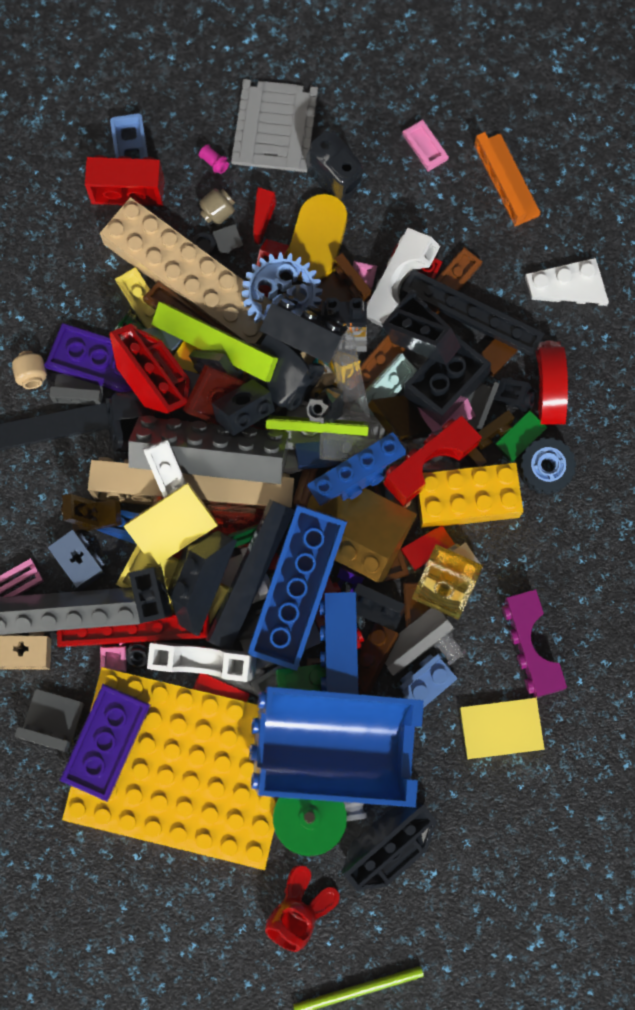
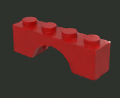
(454, 441)

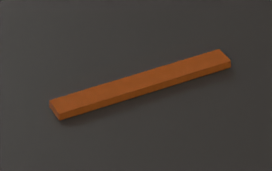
(454, 276)

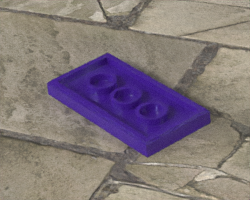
(85, 357)
(105, 742)

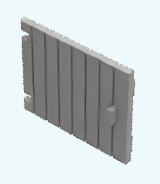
(274, 126)

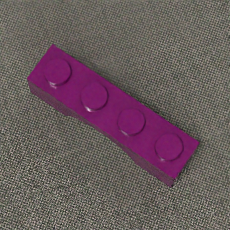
(542, 675)

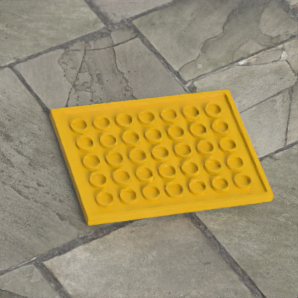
(185, 776)

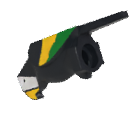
(326, 405)

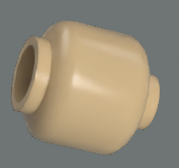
(29, 370)

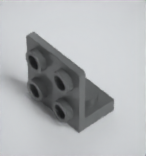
(51, 721)

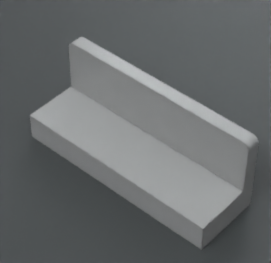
(417, 639)

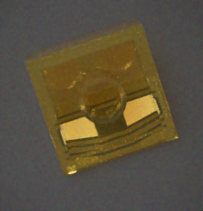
(447, 582)

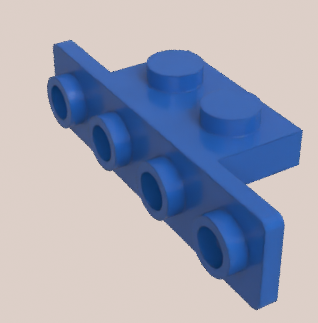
(358, 471)

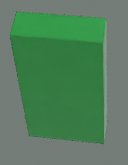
(520, 436)

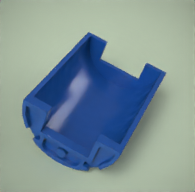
(335, 747)

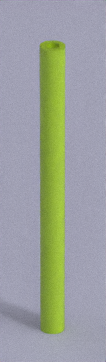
(360, 989)

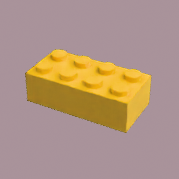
(470, 496)

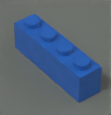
(340, 643)

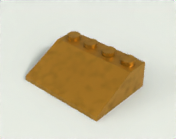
(372, 531)

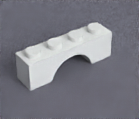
(413, 252)
(204, 660)

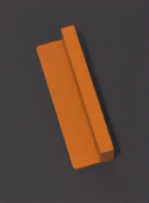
(506, 178)

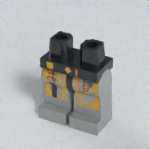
(354, 317)

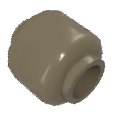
(217, 206)

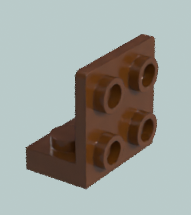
(343, 283)

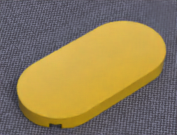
(319, 234)

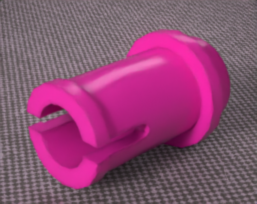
(215, 160)

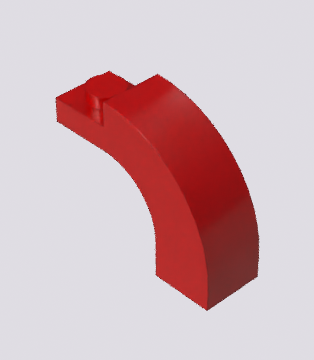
(553, 383)

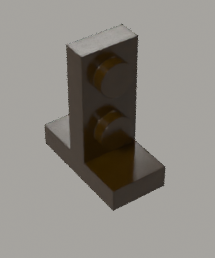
(498, 426)
(90, 515)

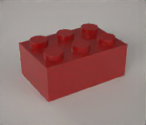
(117, 179)

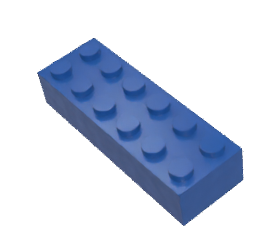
(297, 587)

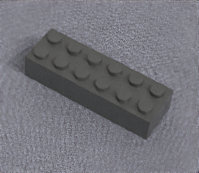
(212, 450)

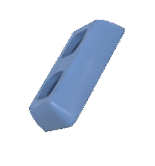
(125, 122)

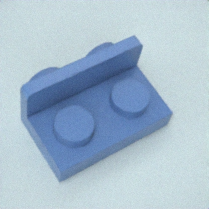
(428, 681)

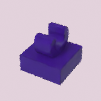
(351, 576)

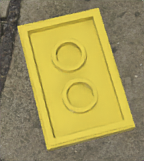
(171, 524)
(501, 728)

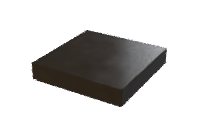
(399, 417)

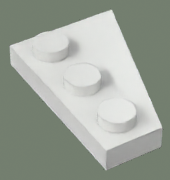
(569, 282)

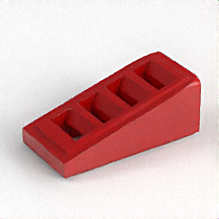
(263, 211)

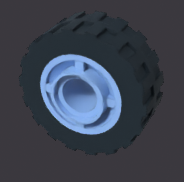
(551, 451)

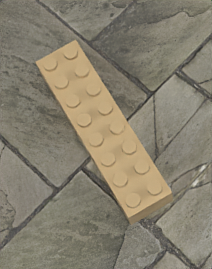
(183, 268)
(138, 486)

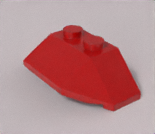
(149, 369)

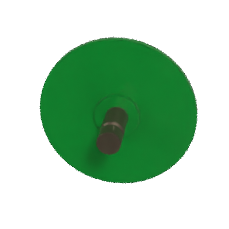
(309, 825)

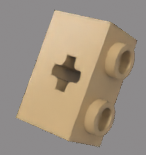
(36, 658)

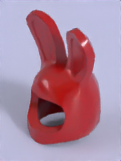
(293, 920)

